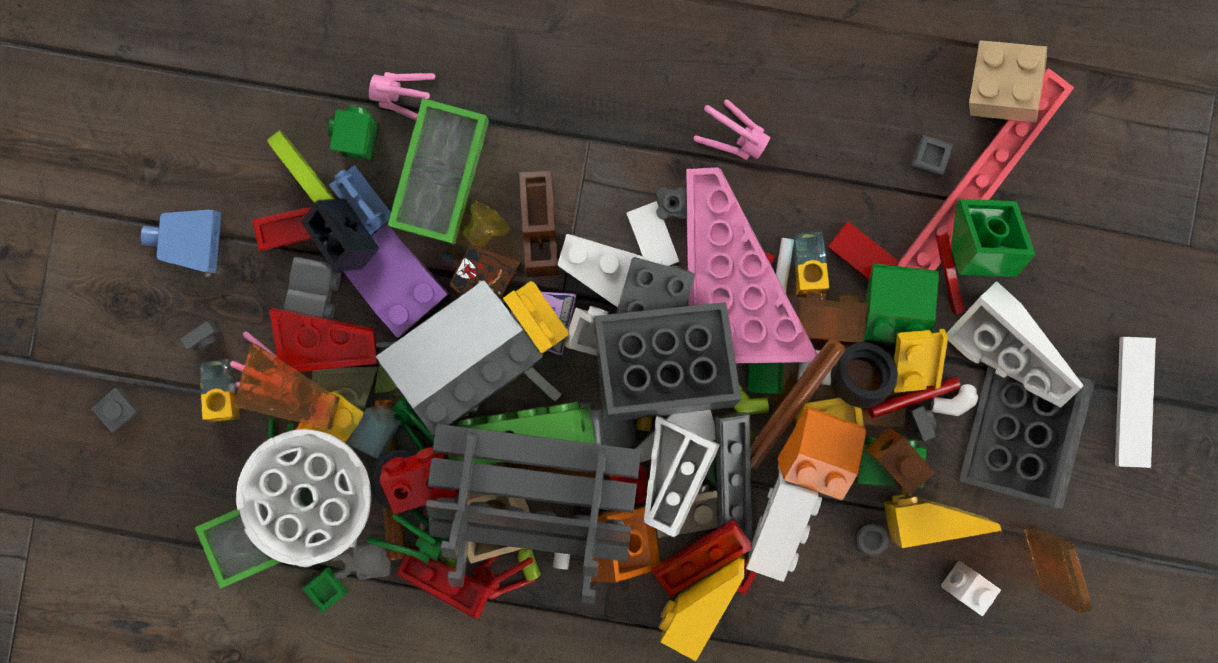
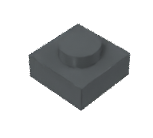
(202, 336)
(115, 409)
(922, 422)

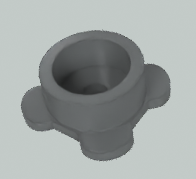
(665, 196)

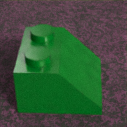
(990, 238)
(899, 301)

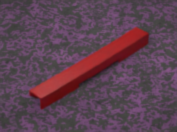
(950, 273)

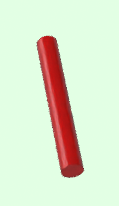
(914, 397)

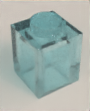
(375, 431)

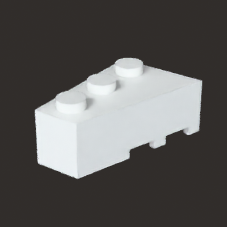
(597, 266)
(676, 474)
(782, 529)

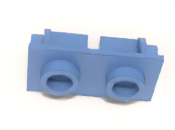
(362, 198)

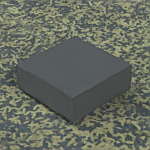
(931, 155)

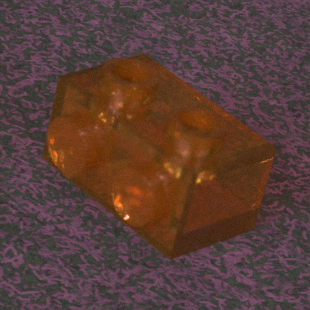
(832, 319)

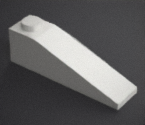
(1008, 339)

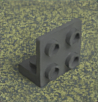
(654, 287)

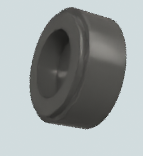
(871, 539)

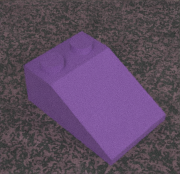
(397, 284)

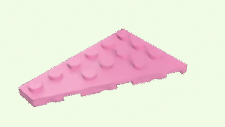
(736, 271)

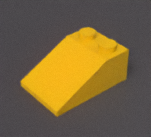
(922, 521)
(698, 608)

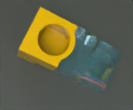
(810, 263)
(218, 391)

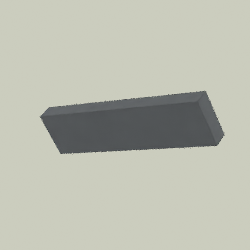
(734, 471)

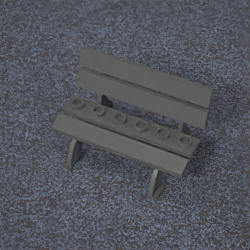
(528, 530)

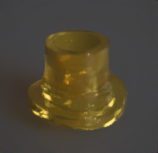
(484, 225)

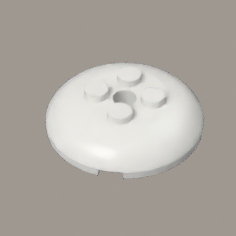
(272, 503)

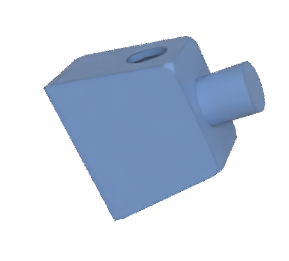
(186, 239)

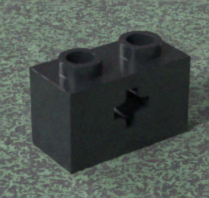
(339, 235)

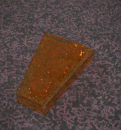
(283, 392)

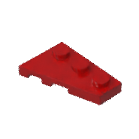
(321, 343)

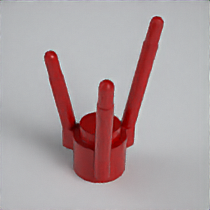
(494, 581)

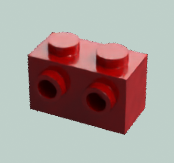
(407, 481)

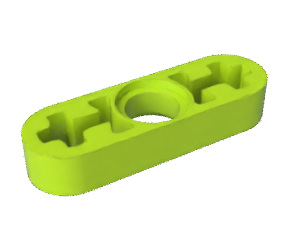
(299, 167)

